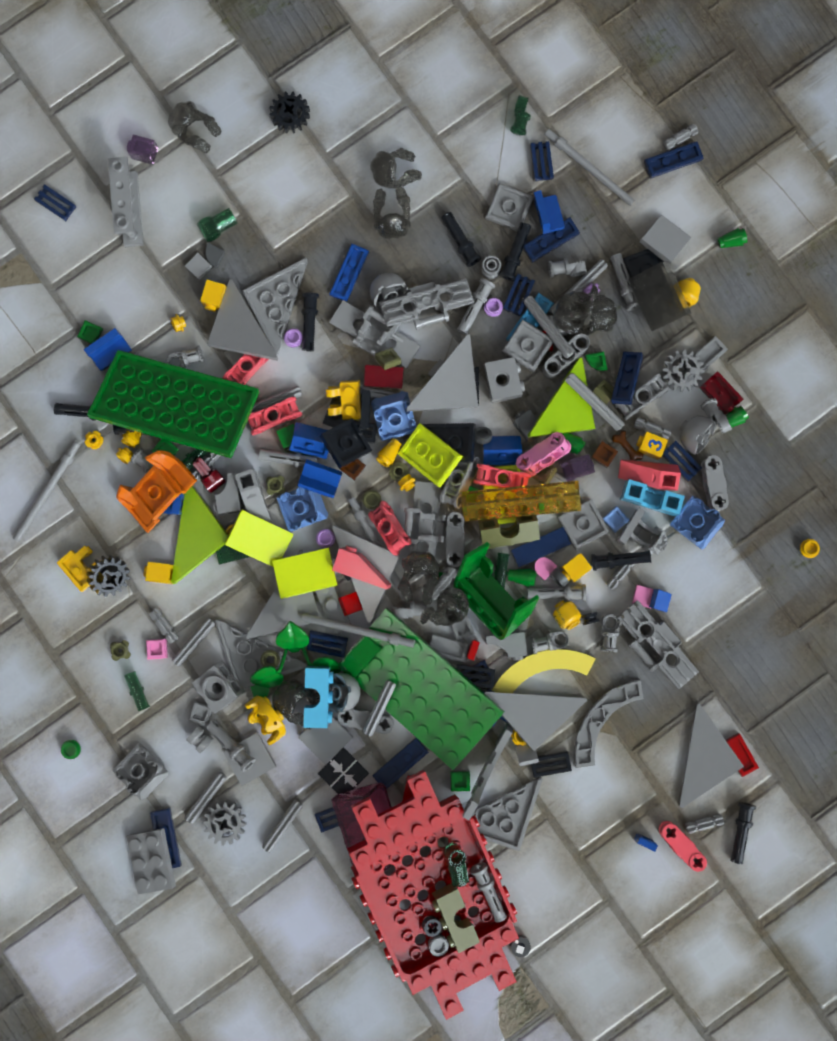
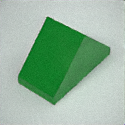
(360, 656)

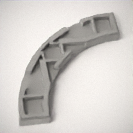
(597, 716)
(486, 771)

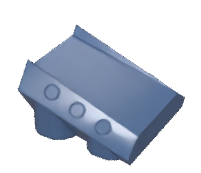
(392, 416)
(301, 508)
(698, 522)

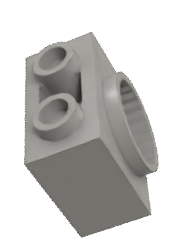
(509, 370)
(208, 687)

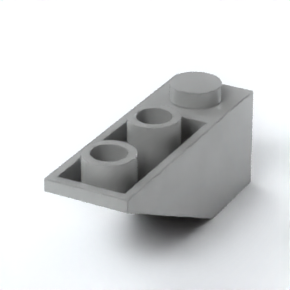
(252, 494)

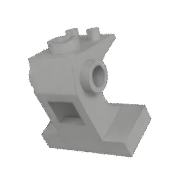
(657, 540)

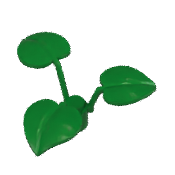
(292, 639)

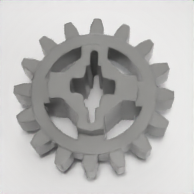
(675, 370)
(232, 826)

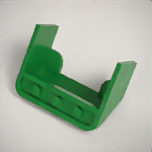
(488, 598)

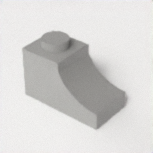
(229, 500)
(513, 645)

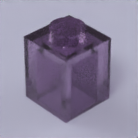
(142, 149)
(578, 468)

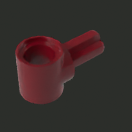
(209, 477)

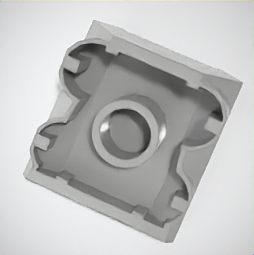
(140, 772)

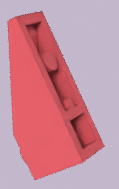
(358, 567)

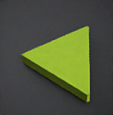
(566, 409)
(198, 535)

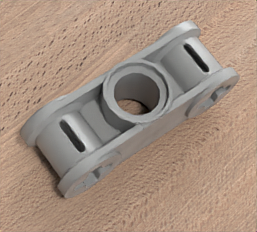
(653, 389)
(714, 483)
(454, 489)
(454, 539)
(360, 718)

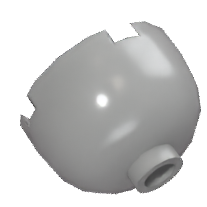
(386, 287)
(696, 433)
(345, 692)

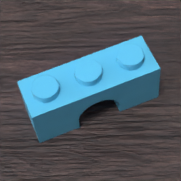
(660, 501)
(319, 679)

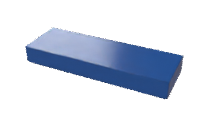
(349, 272)

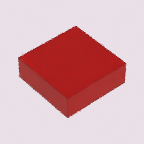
(350, 604)
(472, 650)

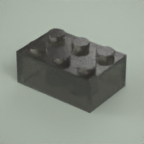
(659, 296)

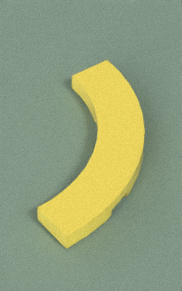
(541, 662)

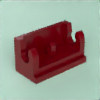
(378, 377)
(722, 391)

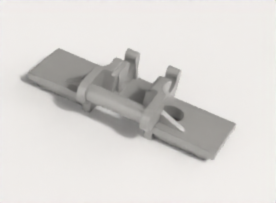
(426, 297)
(369, 337)
(431, 524)
(661, 640)

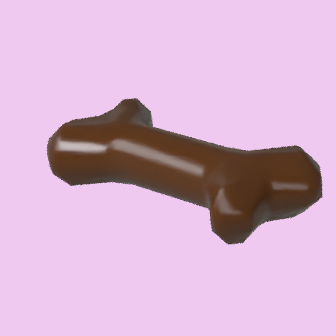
(621, 439)

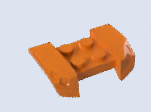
(156, 489)

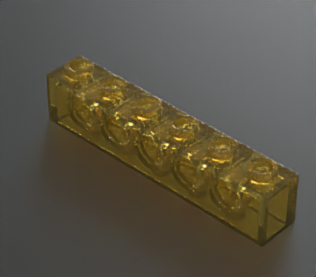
(521, 501)

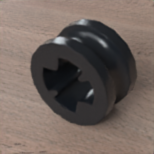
(590, 618)
(431, 919)

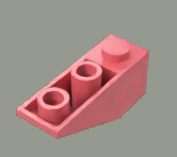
(653, 474)

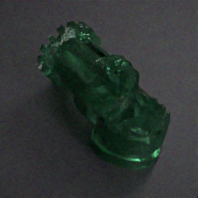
(521, 116)

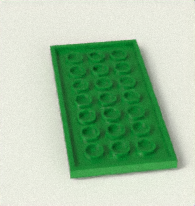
(174, 403)
(429, 693)

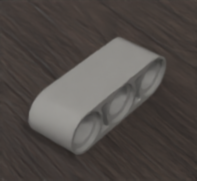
(562, 364)

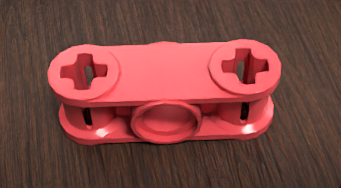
(243, 376)
(284, 414)
(491, 477)
(395, 537)
(682, 846)

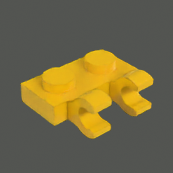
(350, 399)
(75, 567)

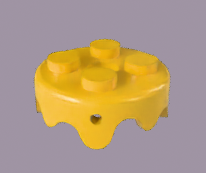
(268, 718)

